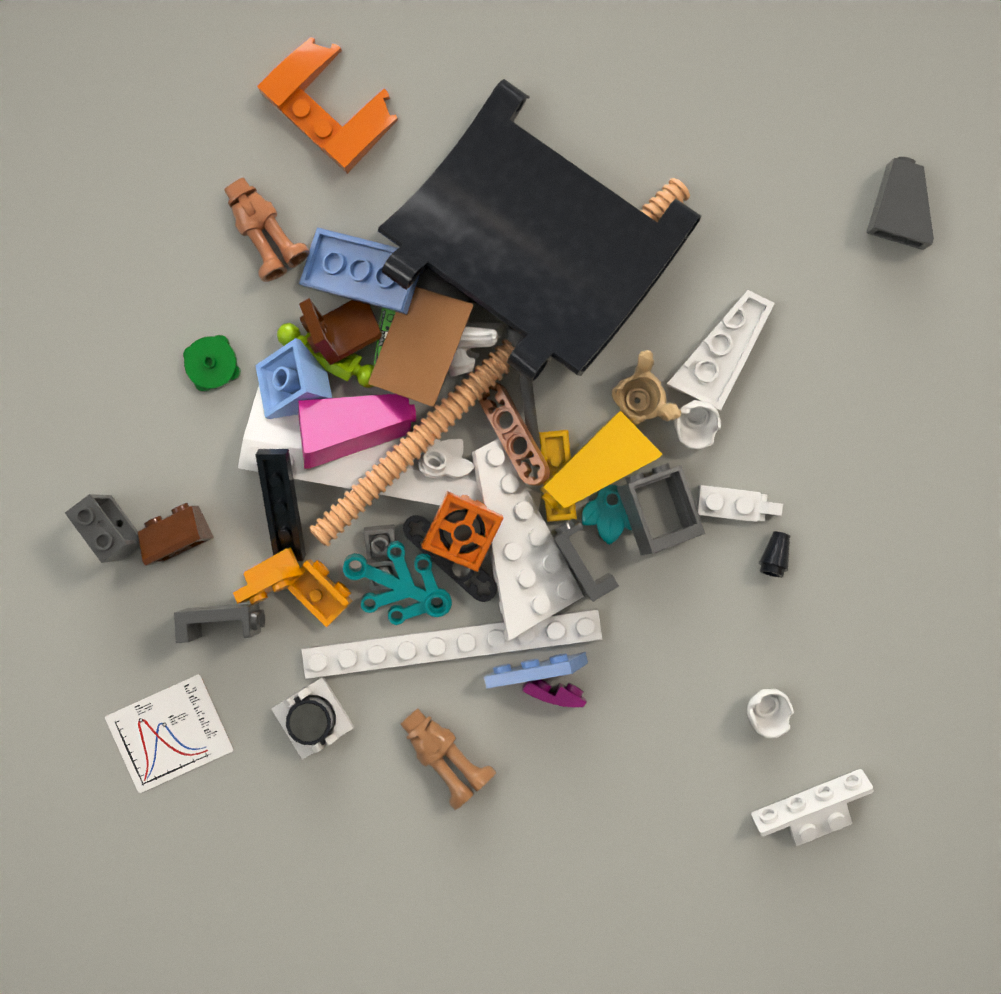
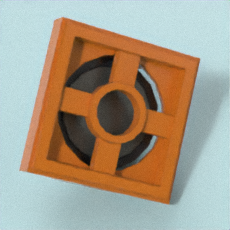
(461, 529)

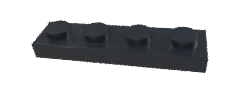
(280, 501)

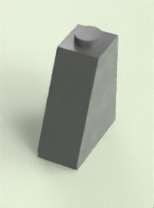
(903, 205)

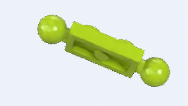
(344, 368)

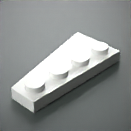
(721, 356)

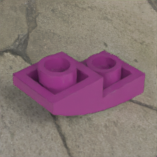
(563, 695)

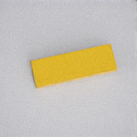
(556, 452)

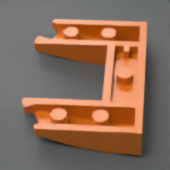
(286, 89)

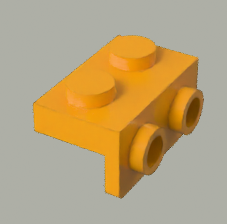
(269, 576)
(319, 592)

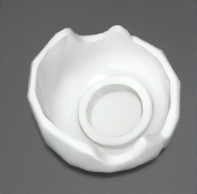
(698, 424)
(770, 713)

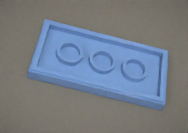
(353, 270)

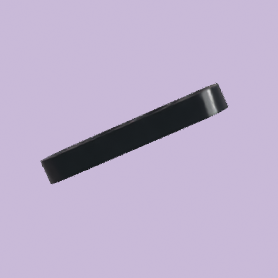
(447, 565)

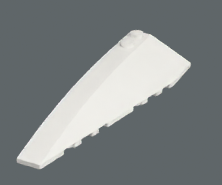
(345, 471)

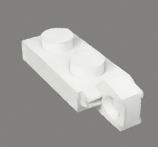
(735, 504)

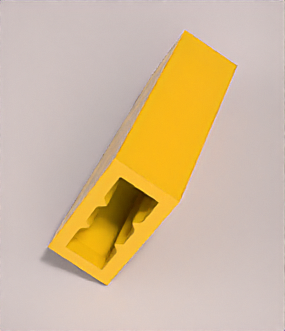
(605, 458)

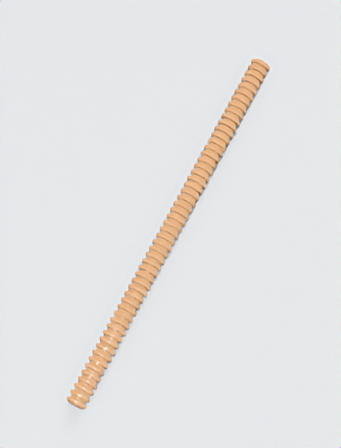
(446, 413)

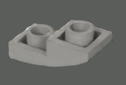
(376, 543)

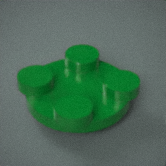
(211, 362)

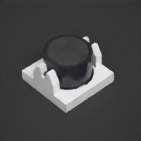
(312, 718)

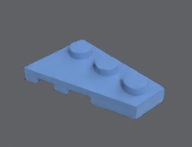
(534, 670)

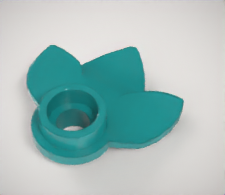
(609, 518)

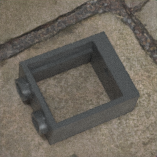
(683, 503)
(97, 521)

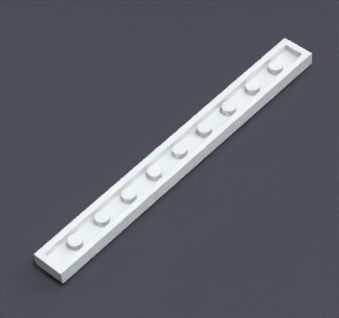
(447, 644)

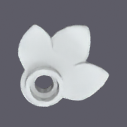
(447, 458)

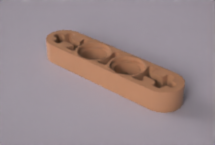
(510, 435)

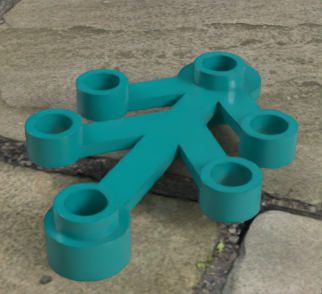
(401, 587)

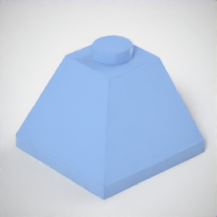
(289, 377)

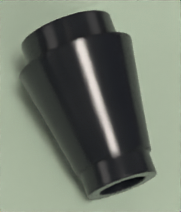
(776, 555)

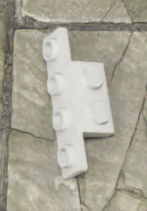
(814, 810)

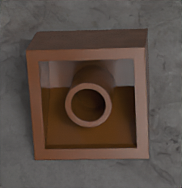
(173, 535)

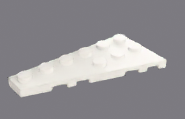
(523, 554)

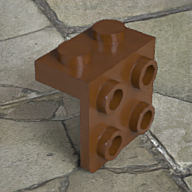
(340, 330)

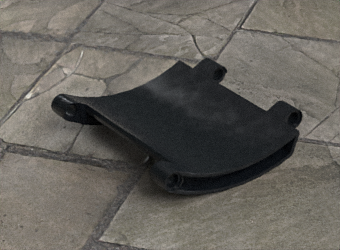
(533, 240)

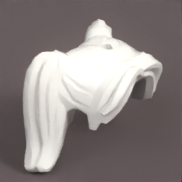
(474, 336)

